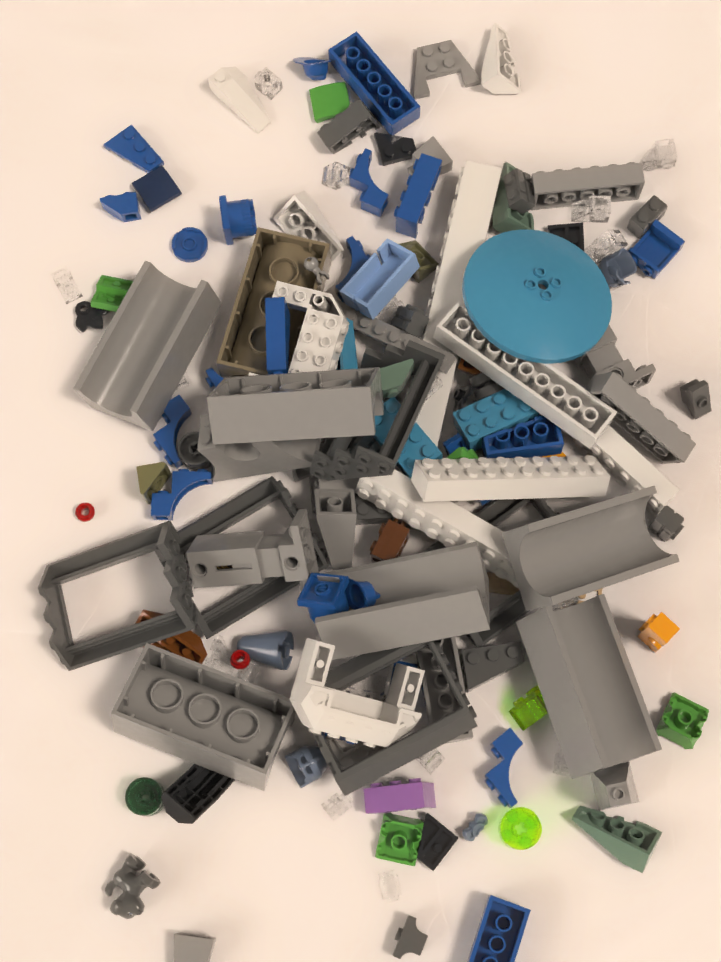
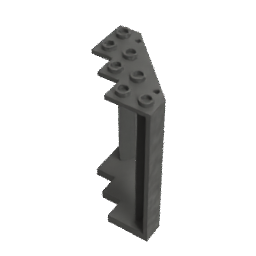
(336, 464)
(224, 518)
(513, 607)
(183, 619)
(408, 747)

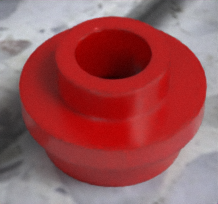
(85, 506)
(240, 654)

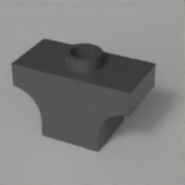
(696, 397)
(409, 939)

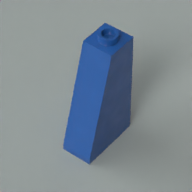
(277, 335)

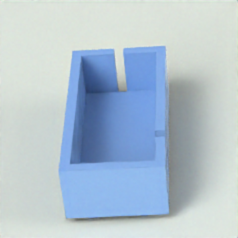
(376, 283)

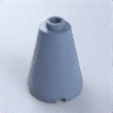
(269, 648)

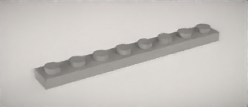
(389, 334)

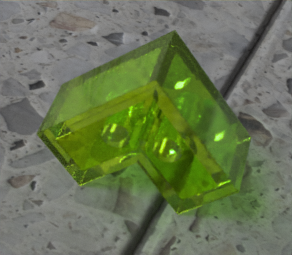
(530, 709)

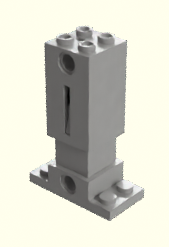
(606, 358)
(252, 556)

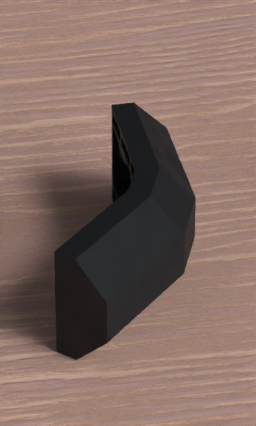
(194, 793)

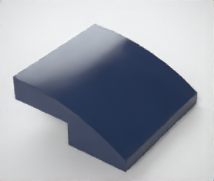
(156, 188)

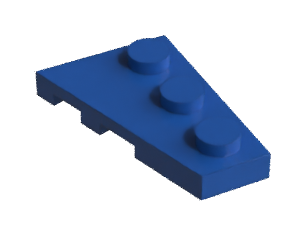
(134, 148)

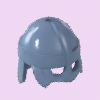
(617, 267)
(306, 764)

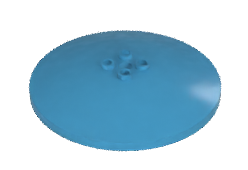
(529, 321)

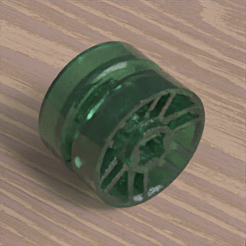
(140, 788)

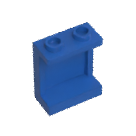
(656, 249)

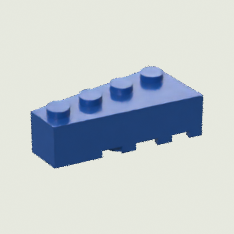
(417, 195)
(525, 440)

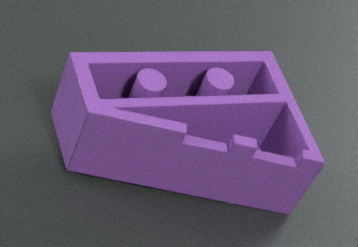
(399, 796)

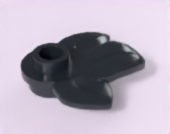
(90, 318)
(461, 396)

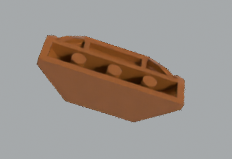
(184, 644)

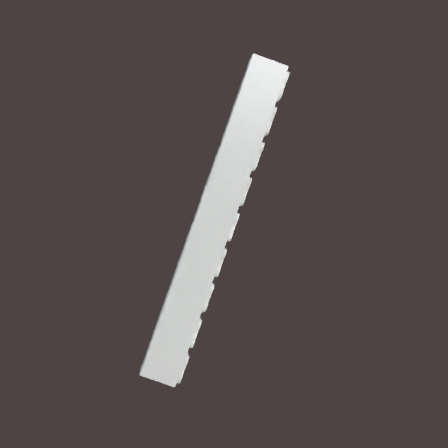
(465, 232)

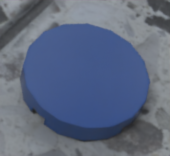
(189, 244)

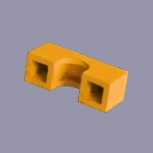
(657, 631)

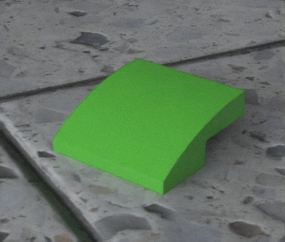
(329, 100)
(110, 292)

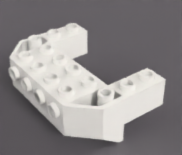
(322, 328)
(350, 714)

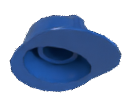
(314, 68)
(361, 594)

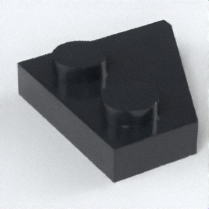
(394, 148)
(572, 232)
(434, 842)

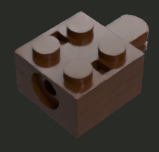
(391, 541)

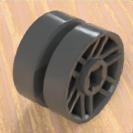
(486, 385)
(186, 450)

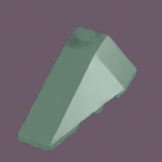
(505, 218)
(395, 378)
(627, 841)

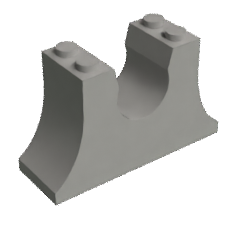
(253, 458)

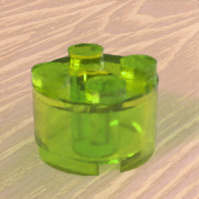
(529, 822)

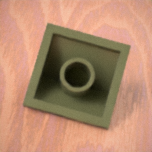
(425, 260)
(152, 479)

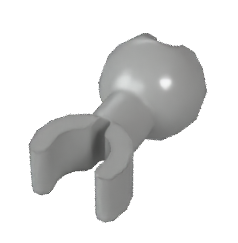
(312, 265)

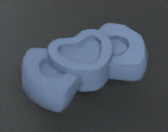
(475, 827)

